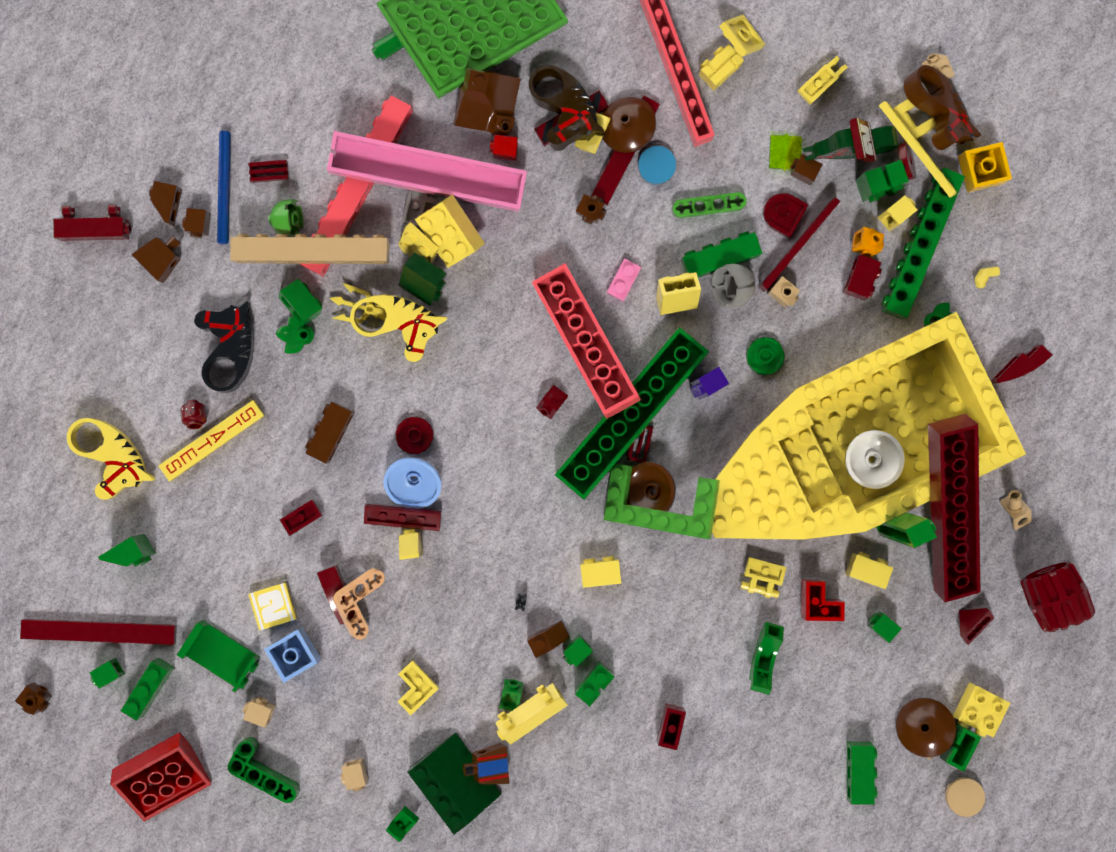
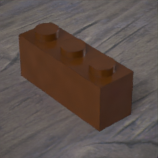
(329, 432)

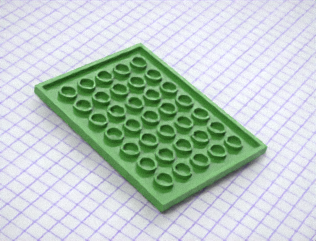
(464, 34)

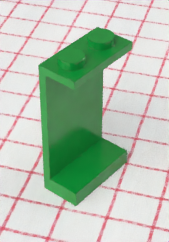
(220, 654)

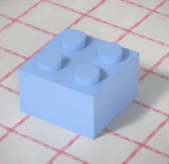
(292, 654)

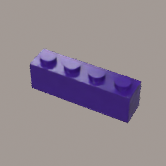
(708, 383)

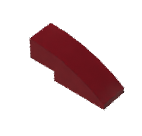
(1023, 364)
(331, 582)

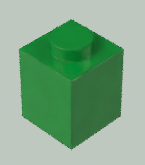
(883, 626)
(577, 651)
(106, 673)

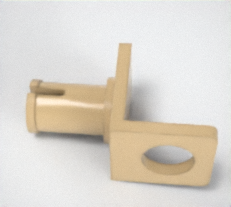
(1017, 509)

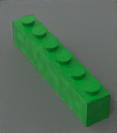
(908, 530)

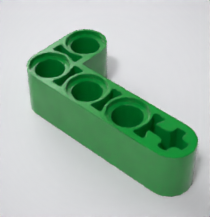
(265, 773)

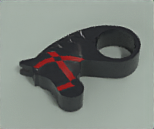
(236, 342)

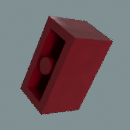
(862, 277)
(671, 726)

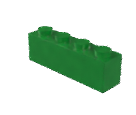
(728, 252)

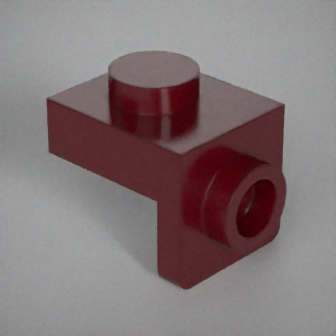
(551, 402)

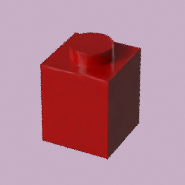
(504, 147)

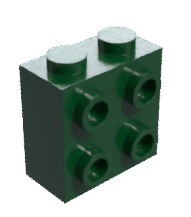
(423, 279)

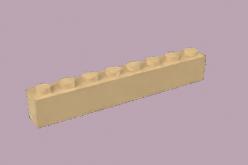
(309, 249)

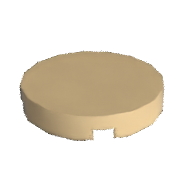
(965, 796)

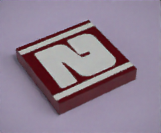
(863, 140)

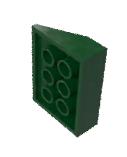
(442, 781)

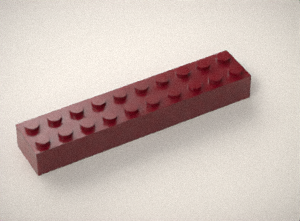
(955, 506)

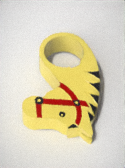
(412, 318)
(122, 459)

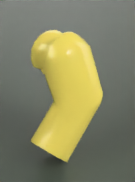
(984, 274)

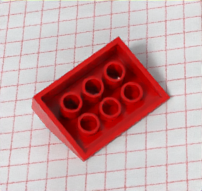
(160, 777)

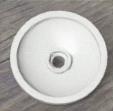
(887, 463)

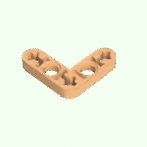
(350, 602)

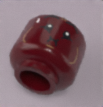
(193, 414)

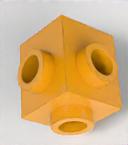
(868, 242)

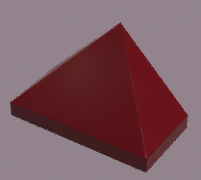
(973, 622)

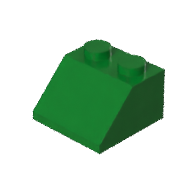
(132, 551)

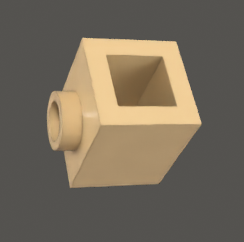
(784, 292)
(258, 711)
(354, 775)

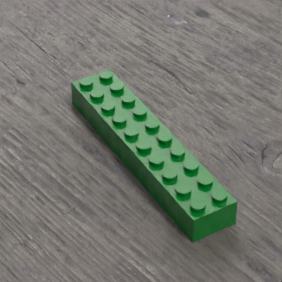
(616, 434)

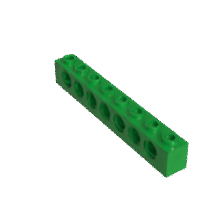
(938, 220)

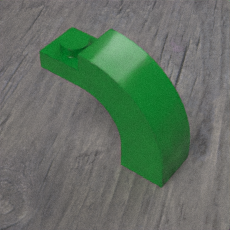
(764, 657)

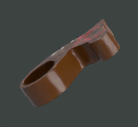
(941, 103)

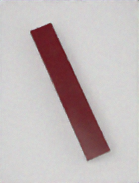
(616, 167)
(799, 244)

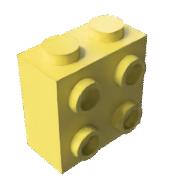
(678, 293)
(981, 710)

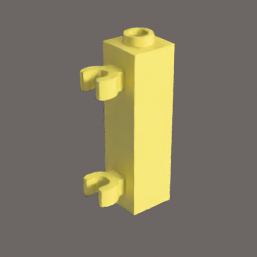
(530, 713)

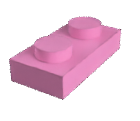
(623, 280)

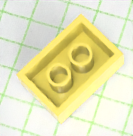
(450, 231)

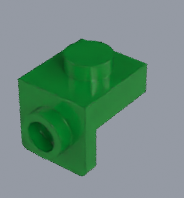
(402, 823)

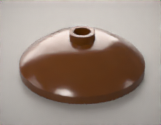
(633, 133)
(644, 479)
(940, 722)

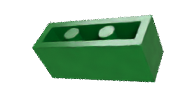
(147, 689)
(861, 773)

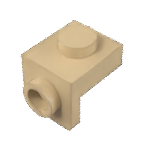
(940, 63)

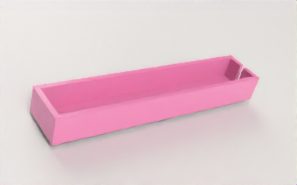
(426, 171)

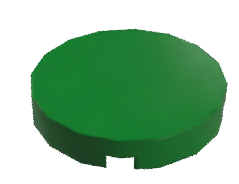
(765, 356)

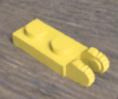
(821, 81)

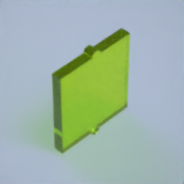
(784, 151)

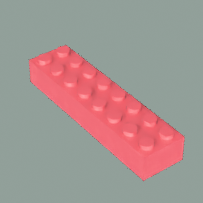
(586, 341)

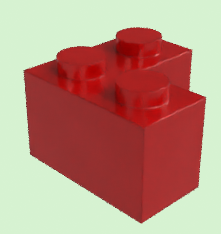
(815, 606)

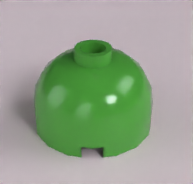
(286, 218)

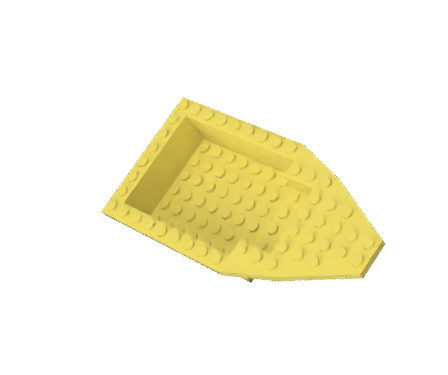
(792, 467)

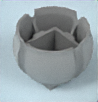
(733, 285)

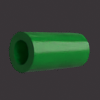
(386, 46)

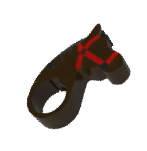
(573, 104)

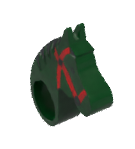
(841, 144)

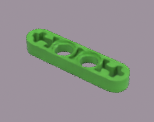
(709, 207)

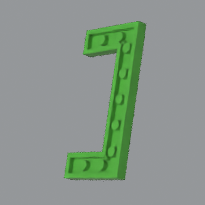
(698, 525)

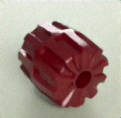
(1058, 597)

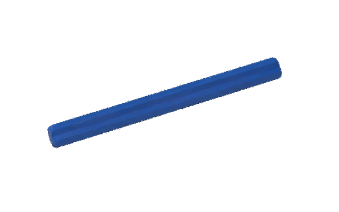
(223, 187)

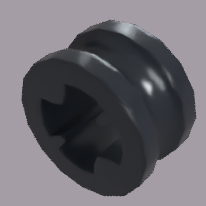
(521, 602)

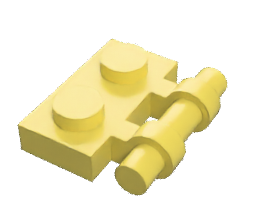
(766, 572)

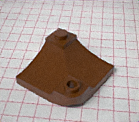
(487, 101)

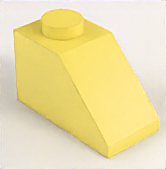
(410, 544)

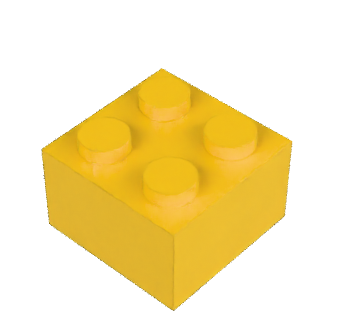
(985, 167)

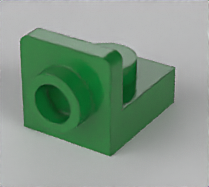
(511, 694)

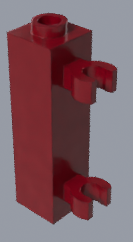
(87, 229)

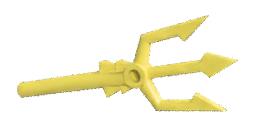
(370, 309)

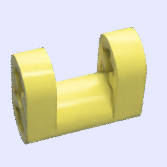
(902, 111)

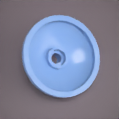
(412, 491)

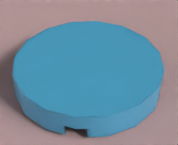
(657, 165)

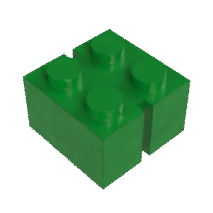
(878, 183)

